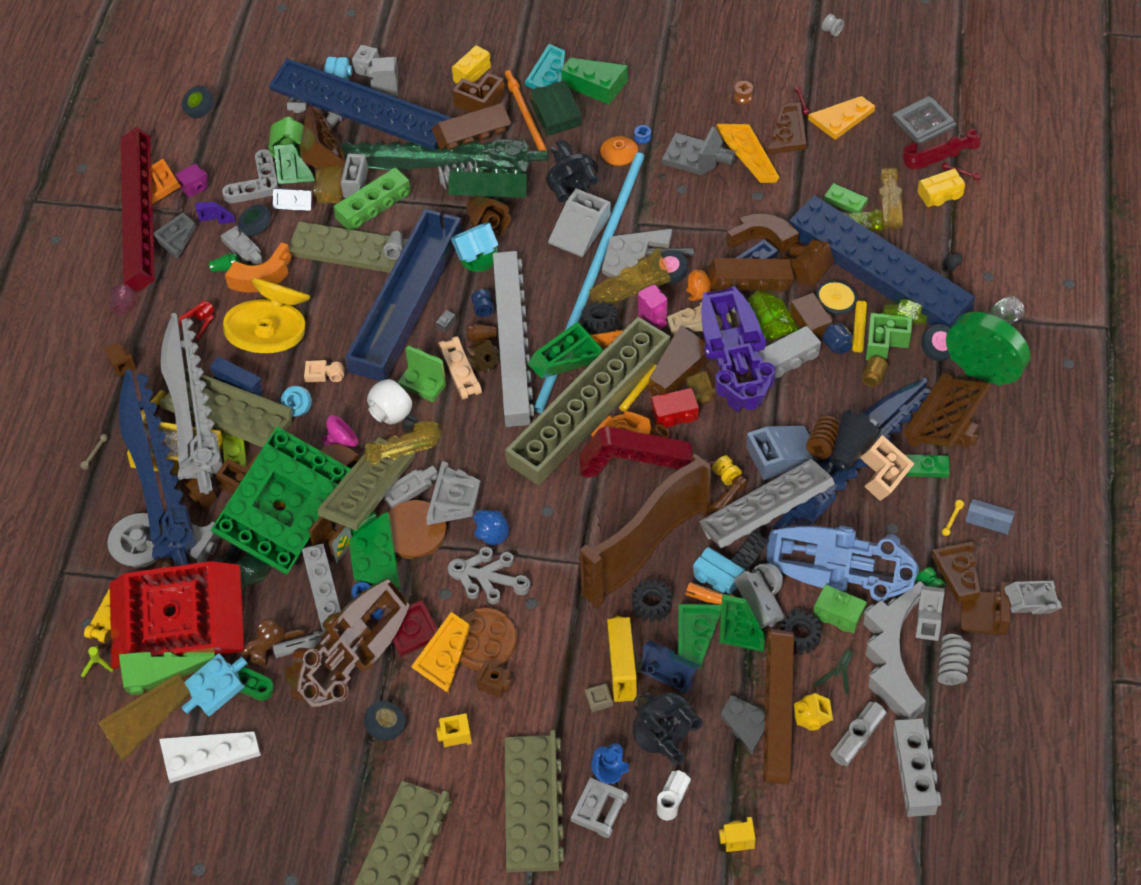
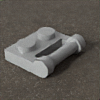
(592, 803)

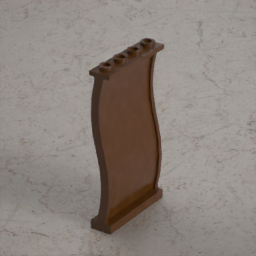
(625, 553)

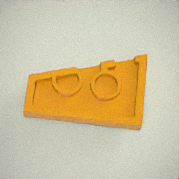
(842, 117)
(443, 652)

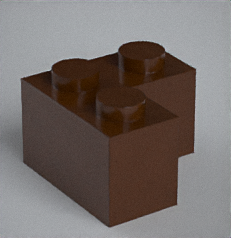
(475, 97)
(232, 474)

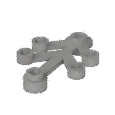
(487, 574)

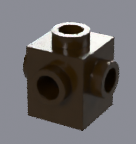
(483, 356)

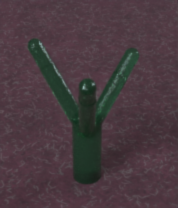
(842, 667)

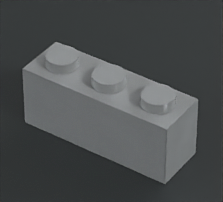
(791, 351)

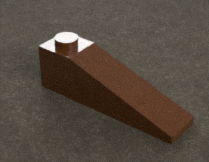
(317, 144)

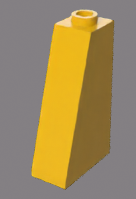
(622, 659)

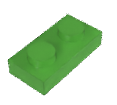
(845, 199)

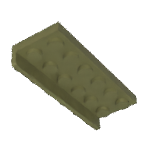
(238, 411)
(533, 803)
(405, 837)

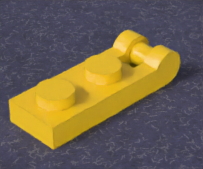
(101, 619)

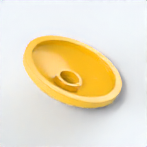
(279, 294)

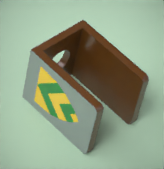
(322, 533)

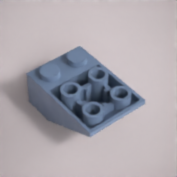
(778, 449)

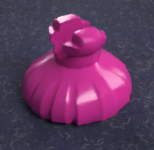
(339, 433)

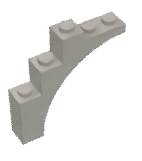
(883, 649)

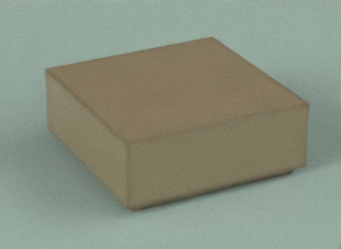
(598, 697)

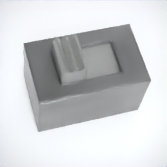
(446, 321)

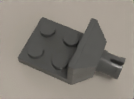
(697, 154)

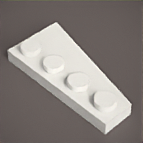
(200, 754)

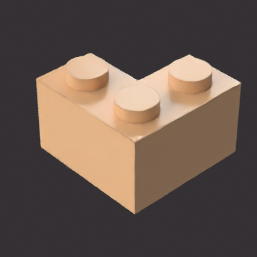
(889, 467)

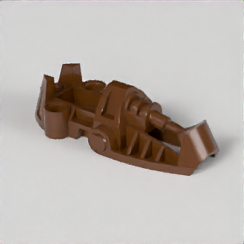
(347, 645)

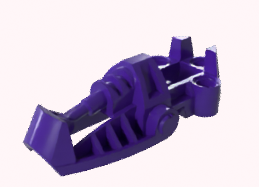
(736, 349)

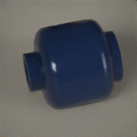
(838, 338)

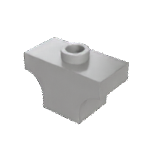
(205, 545)

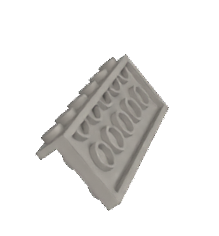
(766, 503)

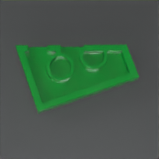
(696, 630)

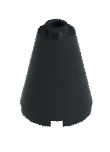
(853, 439)

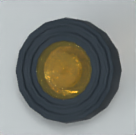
(384, 720)

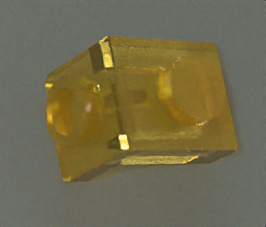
(701, 387)

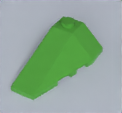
(144, 672)

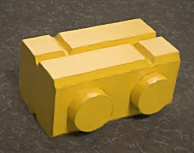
(471, 65)
(941, 188)

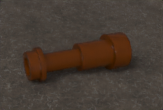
(727, 498)

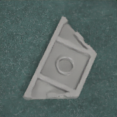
(453, 496)

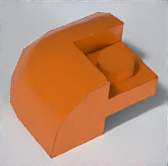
(627, 421)

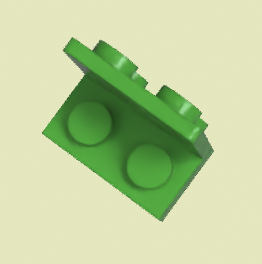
(424, 374)

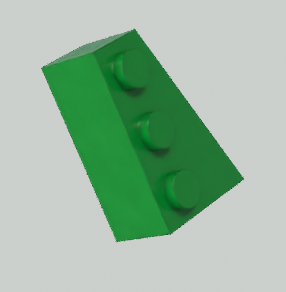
(595, 78)
(565, 352)

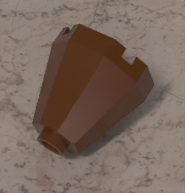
(490, 211)

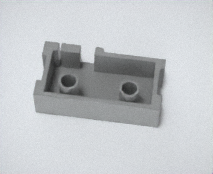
(1033, 597)
(759, 598)

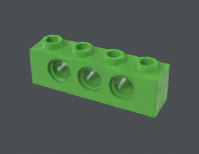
(372, 199)

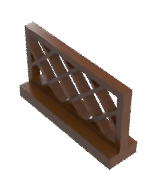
(935, 406)

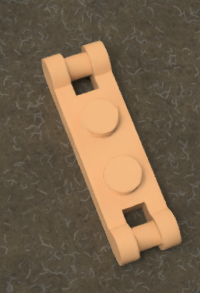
(459, 368)

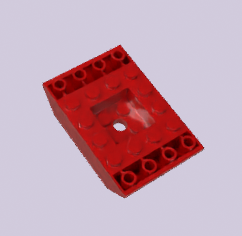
(205, 615)

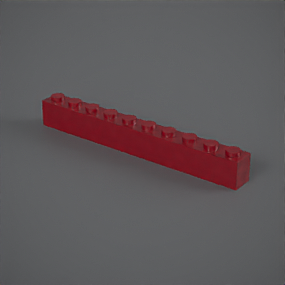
(137, 210)

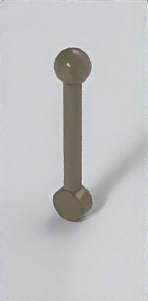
(85, 464)

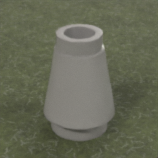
(394, 245)

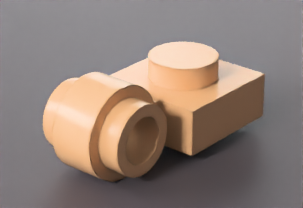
(318, 370)

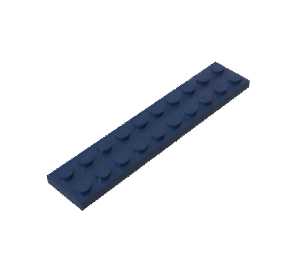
(357, 103)

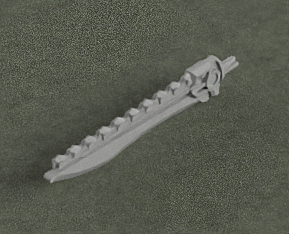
(204, 448)

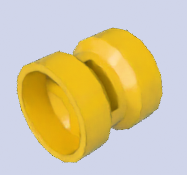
(726, 469)

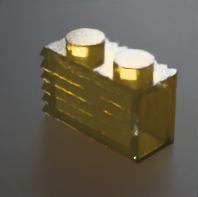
(328, 184)

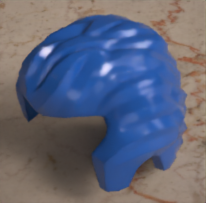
(491, 527)
(608, 763)

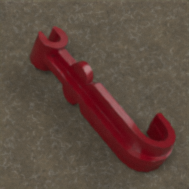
(940, 151)

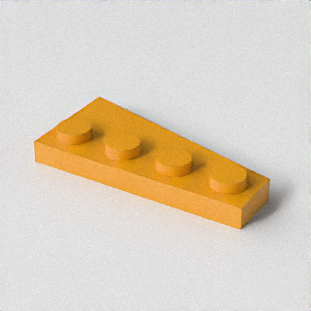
(749, 150)

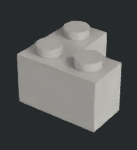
(384, 75)

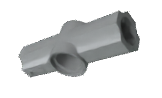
(851, 743)

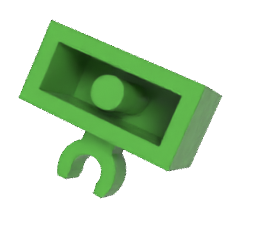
(839, 609)

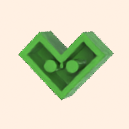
(886, 332)

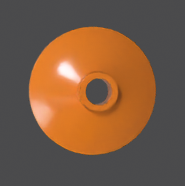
(618, 151)

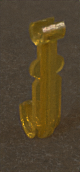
(891, 199)
(424, 436)

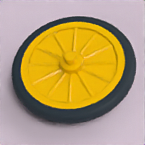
(837, 297)

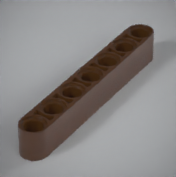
(778, 707)

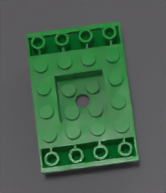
(284, 473)

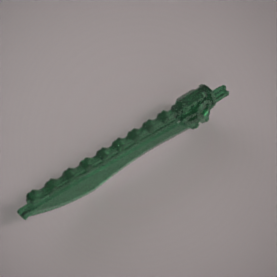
(492, 155)

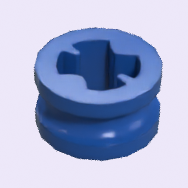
(642, 129)

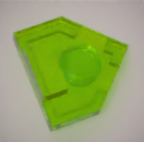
(907, 308)

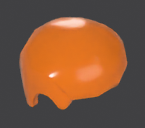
(698, 284)

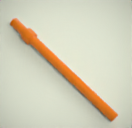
(514, 87)

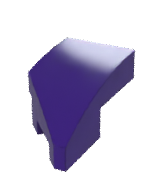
(211, 211)

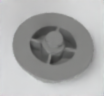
(131, 541)

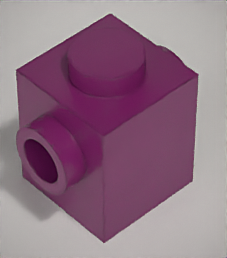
(192, 180)

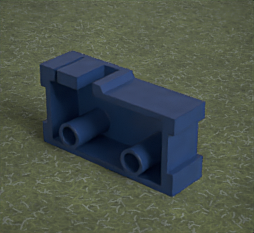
(236, 376)
(667, 667)

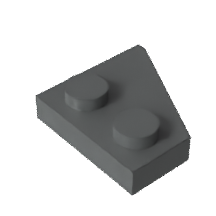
(175, 234)
(745, 720)

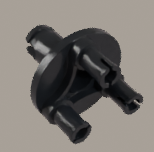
(571, 171)
(664, 723)

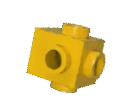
(813, 711)

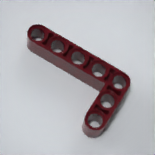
(633, 446)

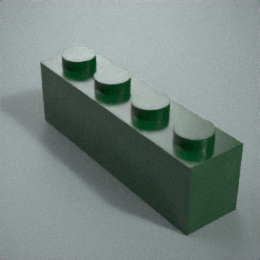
(487, 183)

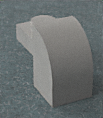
(929, 613)

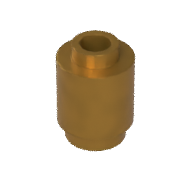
(874, 371)

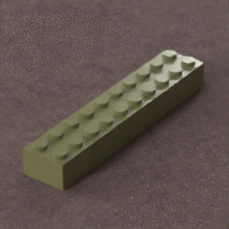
(587, 401)

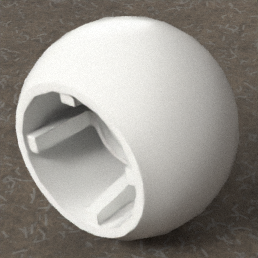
(389, 402)

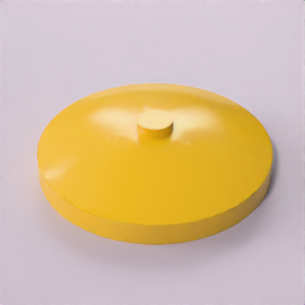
(263, 326)

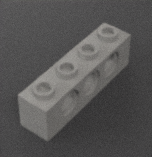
(321, 582)
(916, 802)

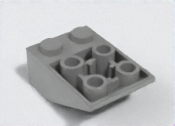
(580, 222)

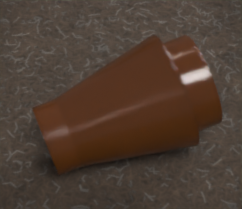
(479, 332)

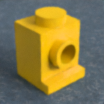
(454, 730)
(738, 835)

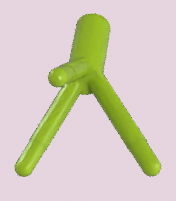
(94, 655)

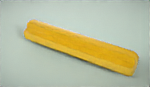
(859, 326)

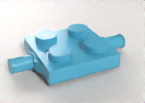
(214, 684)

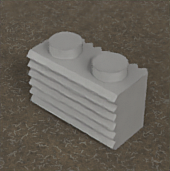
(354, 174)

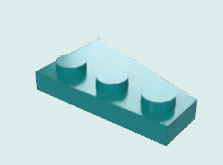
(547, 68)

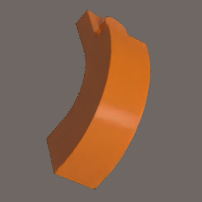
(274, 270)

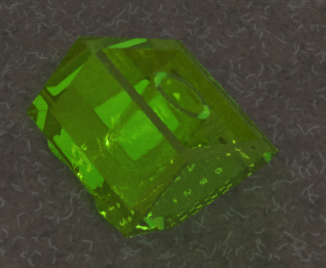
(772, 315)

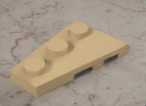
(690, 320)

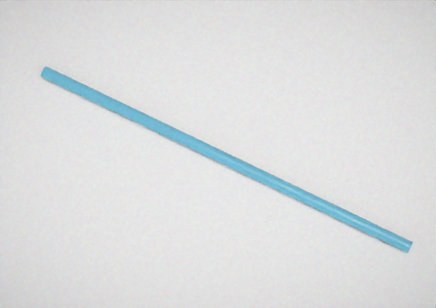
(594, 268)

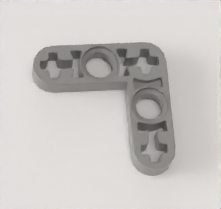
(260, 185)

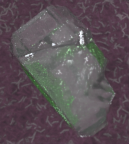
(1008, 309)

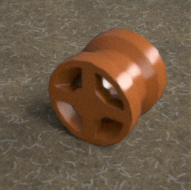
(743, 92)

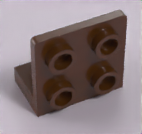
(988, 613)

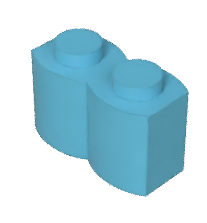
(474, 242)

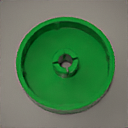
(988, 348)

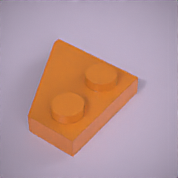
(162, 181)

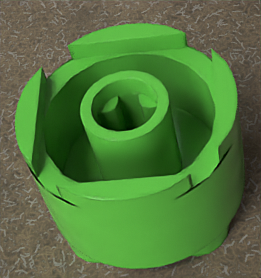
(285, 132)

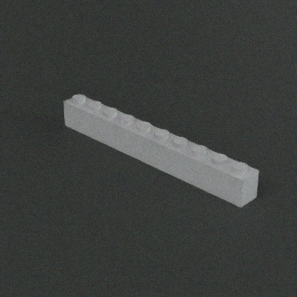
(511, 339)

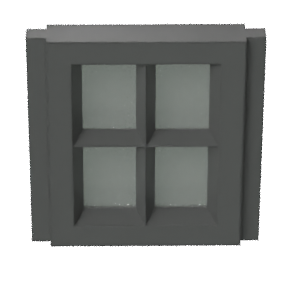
(924, 120)

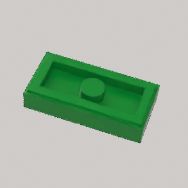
(929, 466)

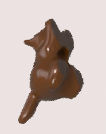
(268, 635)

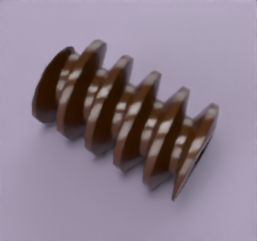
(822, 437)

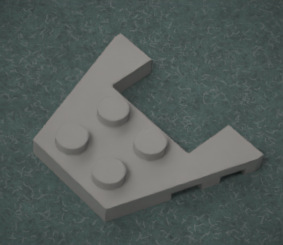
(626, 249)

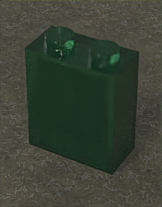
(555, 108)

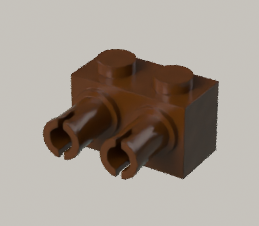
(811, 261)

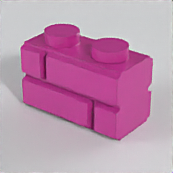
(652, 307)

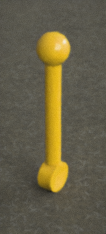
(958, 505)

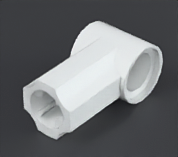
(672, 794)

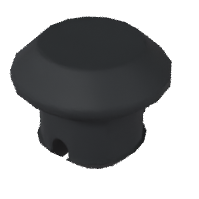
(953, 260)
(408, 423)

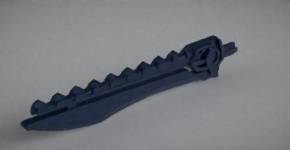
(882, 412)
(177, 527)

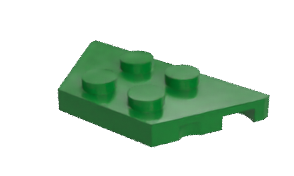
(374, 553)

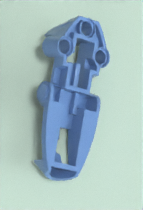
(838, 556)

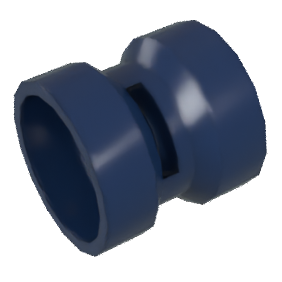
(482, 303)

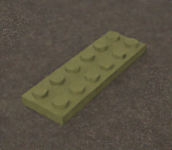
(341, 246)
(363, 489)

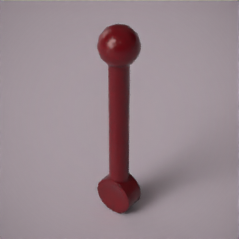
(798, 89)
(976, 176)

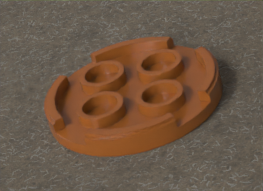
(411, 533)
(489, 638)

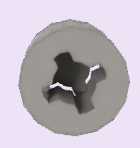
(832, 25)

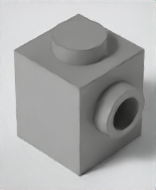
(363, 59)

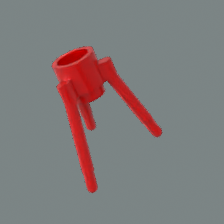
(201, 312)

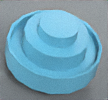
(297, 399)

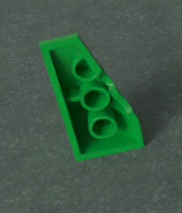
(739, 625)

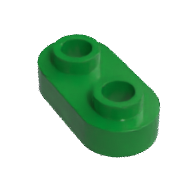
(255, 683)

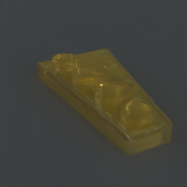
(633, 280)
(138, 719)

